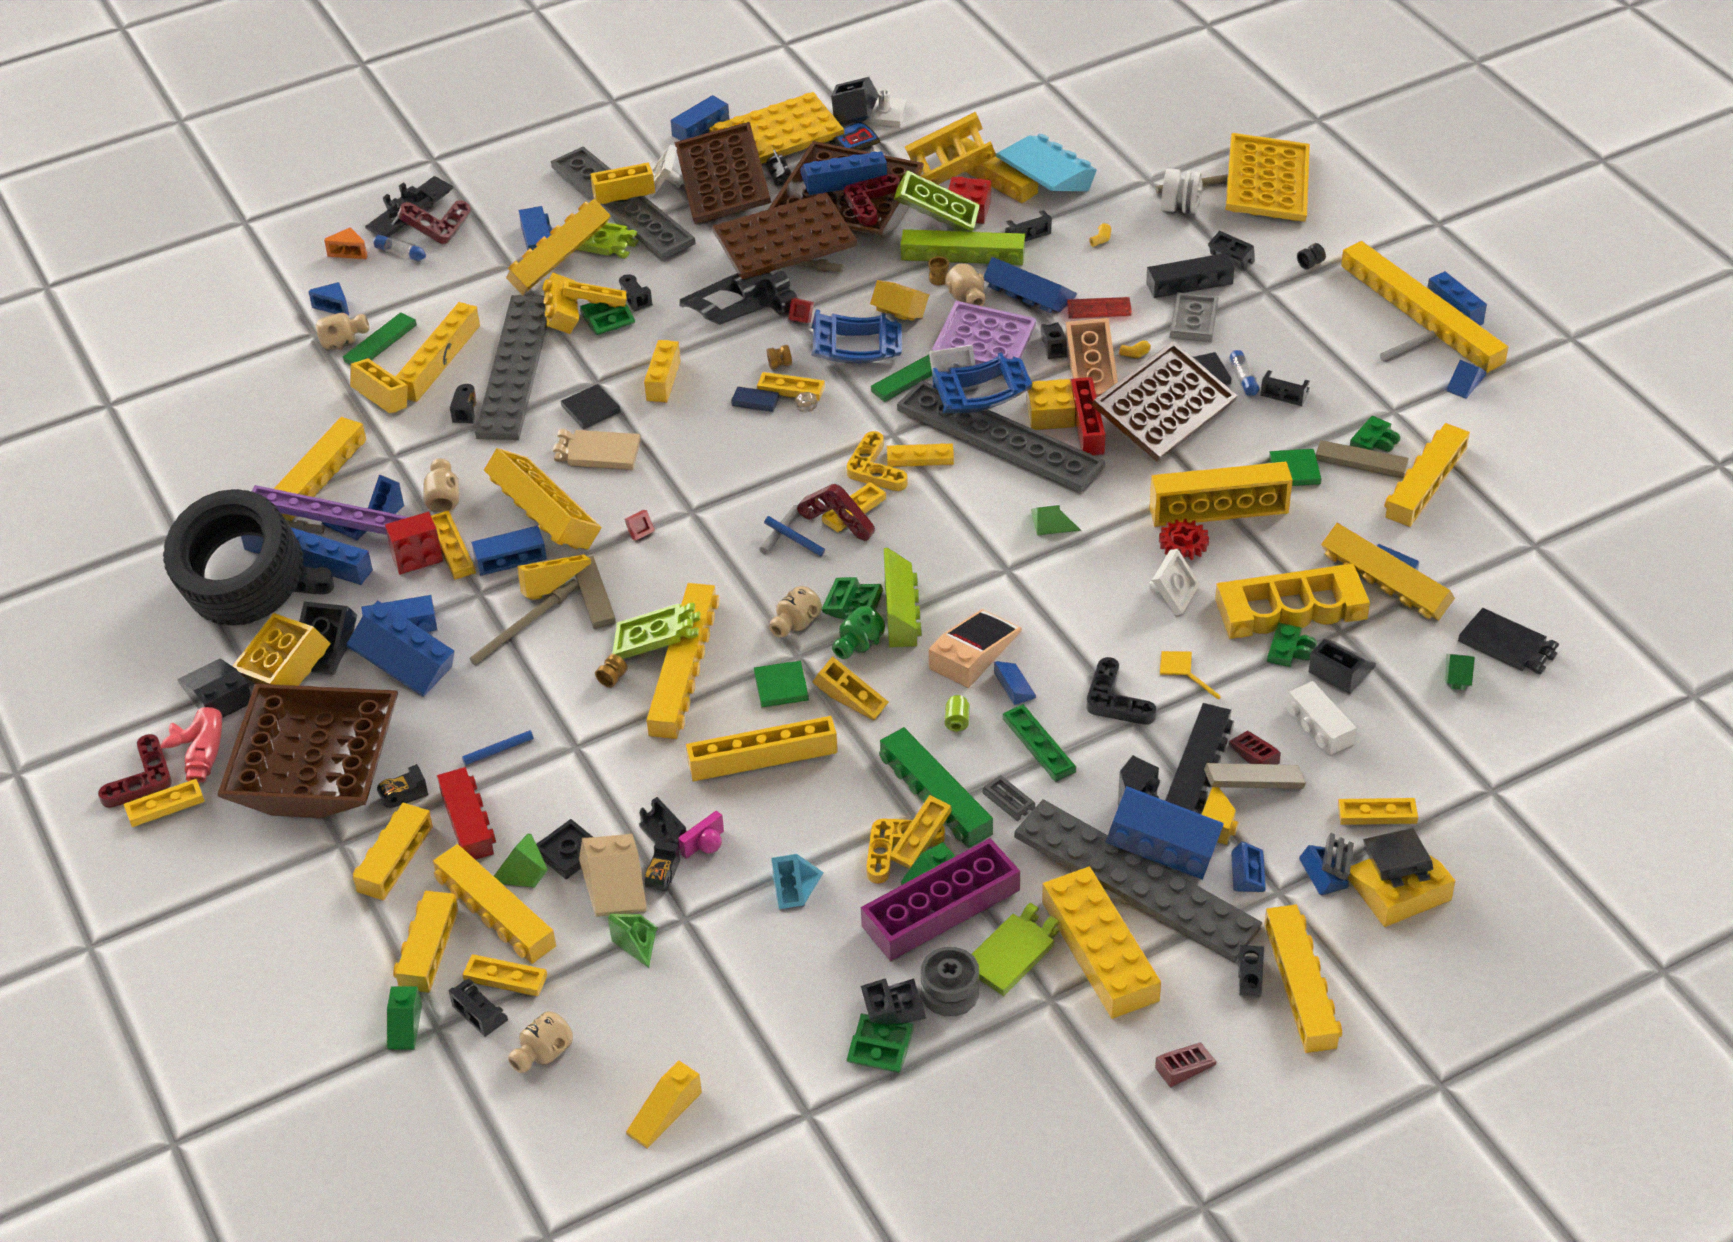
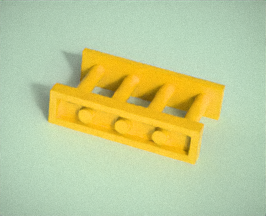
(944, 137)

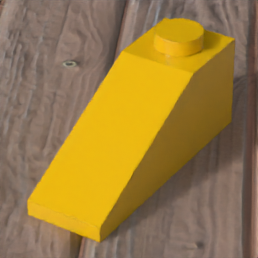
(546, 576)
(849, 689)
(667, 1101)

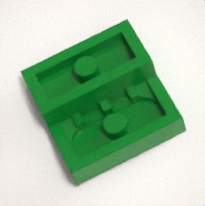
(606, 318)
(848, 595)
(880, 1044)

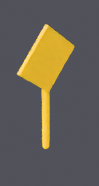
(1180, 664)

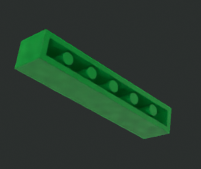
(928, 777)

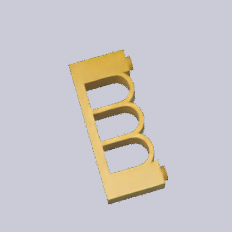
(1242, 621)

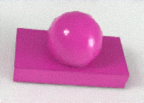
(703, 836)

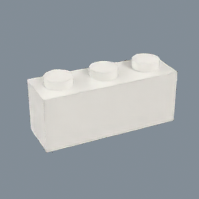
(1321, 718)

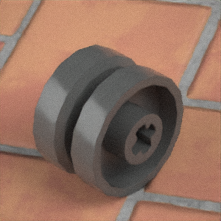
(950, 981)

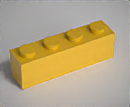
(392, 851)
(426, 940)

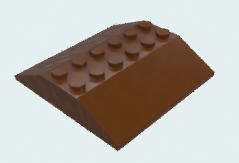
(888, 210)
(307, 749)

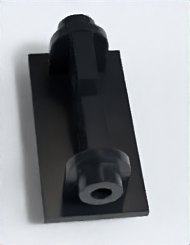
(778, 169)

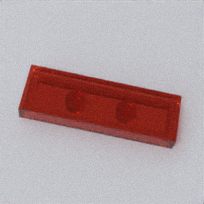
(1099, 307)

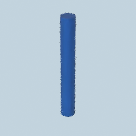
(793, 535)
(497, 747)

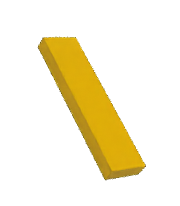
(453, 546)

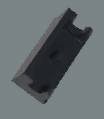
(1033, 228)
(1233, 247)
(1284, 390)
(661, 823)
(476, 1008)

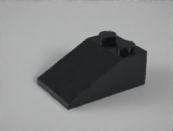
(336, 625)
(217, 687)

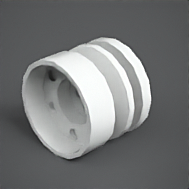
(1181, 191)

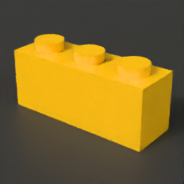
(622, 183)
(560, 311)
(662, 371)
(378, 385)

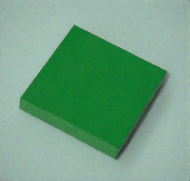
(1301, 464)
(781, 684)

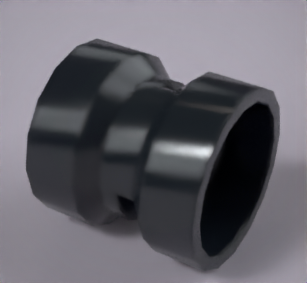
(1312, 255)

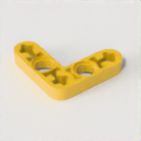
(891, 477)
(893, 834)

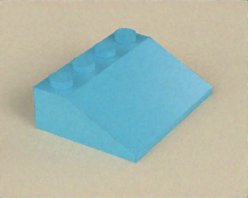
(1049, 164)

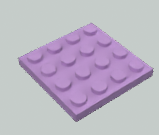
(987, 330)

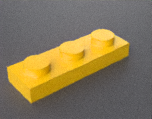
(594, 293)
(790, 385)
(920, 455)
(865, 498)
(164, 802)
(1377, 811)
(921, 831)
(505, 975)

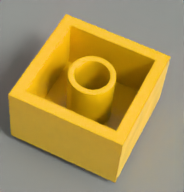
(899, 300)
(1051, 404)

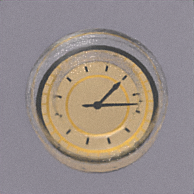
(806, 402)

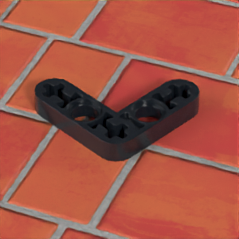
(1106, 697)

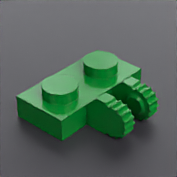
(1375, 434)
(1290, 644)

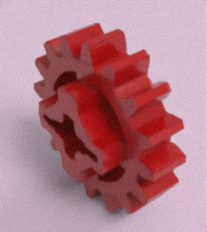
(1185, 537)

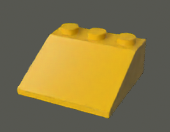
(281, 652)
(1405, 901)

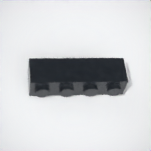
(1190, 275)

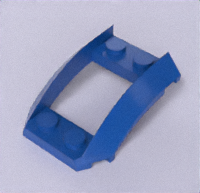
(827, 327)
(951, 383)

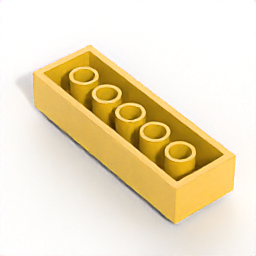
(1220, 493)
(542, 499)
(1101, 942)

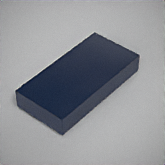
(755, 399)

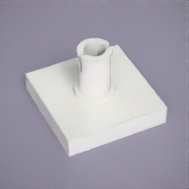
(887, 110)
(663, 170)
(953, 358)
(1175, 582)

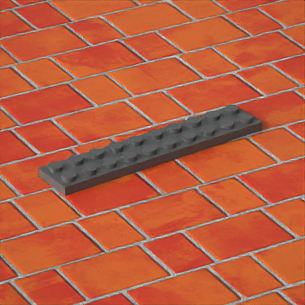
(638, 213)
(513, 369)
(1005, 438)
(1139, 880)

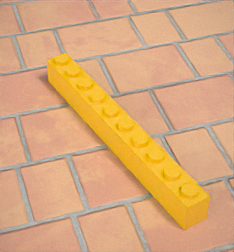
(1424, 306)

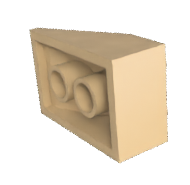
(613, 874)

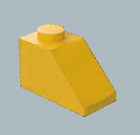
(1221, 809)

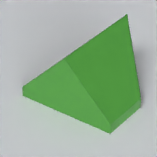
(1052, 520)
(523, 865)
(633, 935)

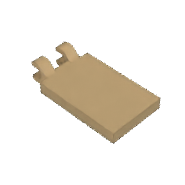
(597, 449)

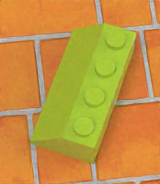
(937, 202)
(901, 601)

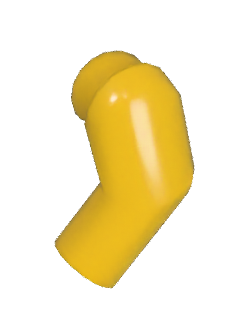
(1103, 235)
(1136, 351)

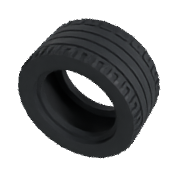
(212, 523)

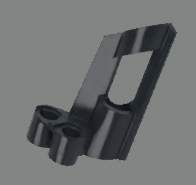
(756, 293)

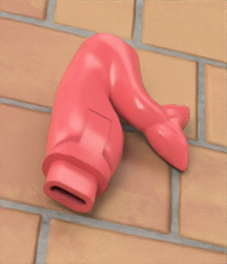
(205, 739)

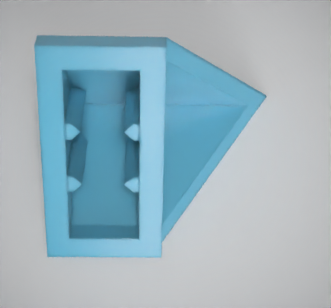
(793, 880)

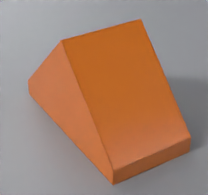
(346, 245)

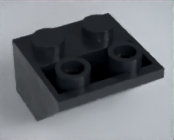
(853, 100)
(1339, 665)
(1139, 776)

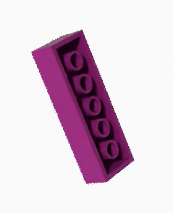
(940, 899)

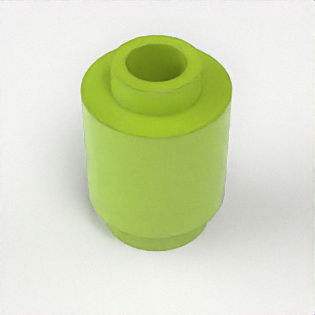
(957, 713)

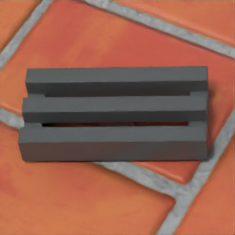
(1005, 799)
(1347, 858)

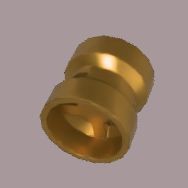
(938, 270)
(779, 356)
(612, 669)

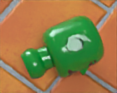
(859, 632)

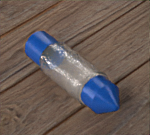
(399, 248)
(1244, 373)

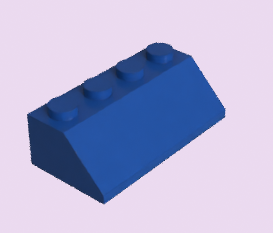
(840, 172)
(1027, 285)
(401, 648)
(1164, 832)

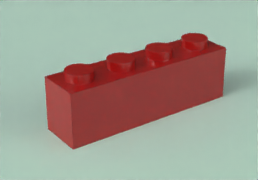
(1087, 418)
(465, 813)

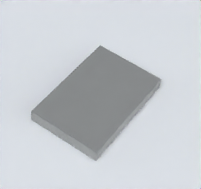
(1194, 317)

